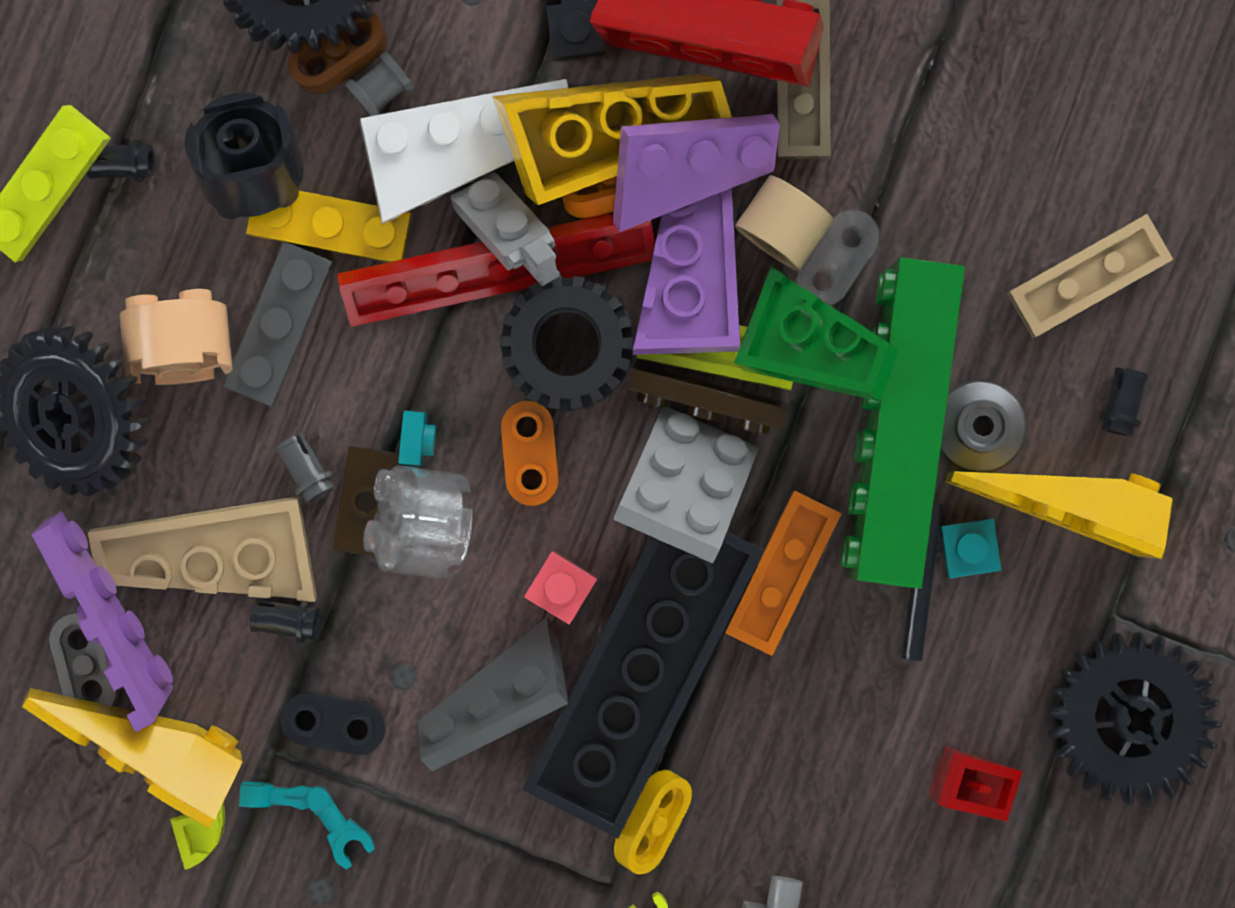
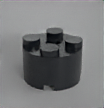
(245, 156)

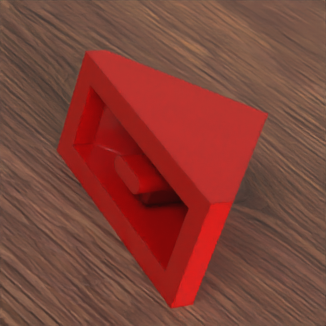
(974, 784)

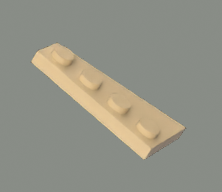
(230, 550)

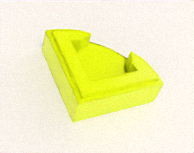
(196, 840)

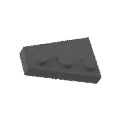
(497, 700)

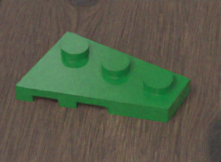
(812, 343)

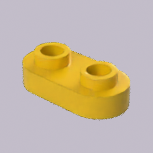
(653, 822)

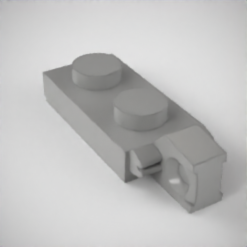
(507, 227)

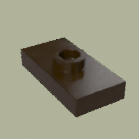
(358, 497)

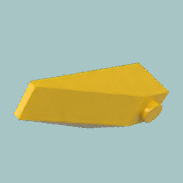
(1107, 510)
(178, 758)

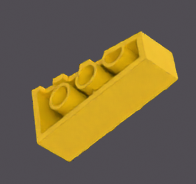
(573, 134)

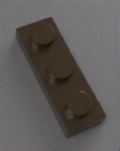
(707, 399)

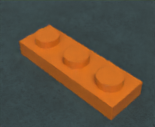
(782, 573)

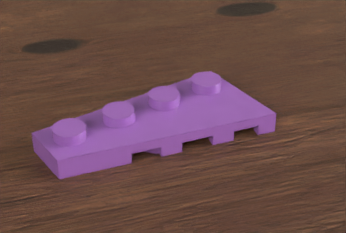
(104, 619)

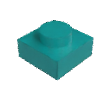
(417, 438)
(970, 548)

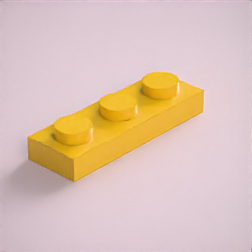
(335, 227)

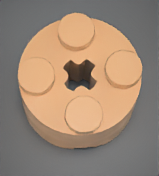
(175, 338)

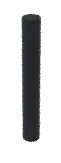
(920, 598)

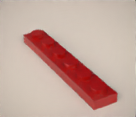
(475, 273)

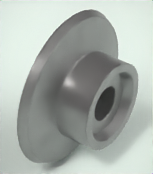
(1007, 426)

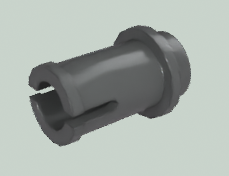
(305, 468)

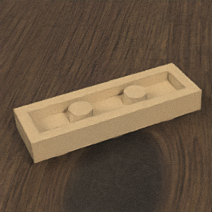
(1090, 276)

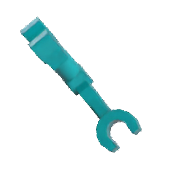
(321, 804)

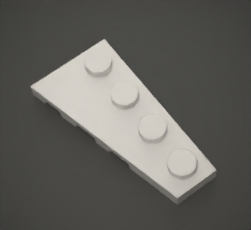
(435, 149)

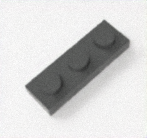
(278, 324)

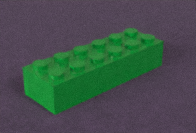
(905, 427)

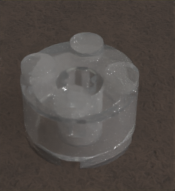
(419, 522)

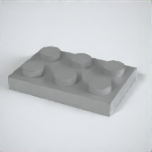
(687, 484)

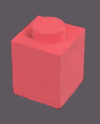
(560, 587)

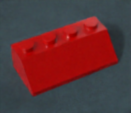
(718, 34)

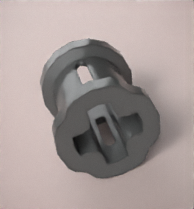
(380, 85)

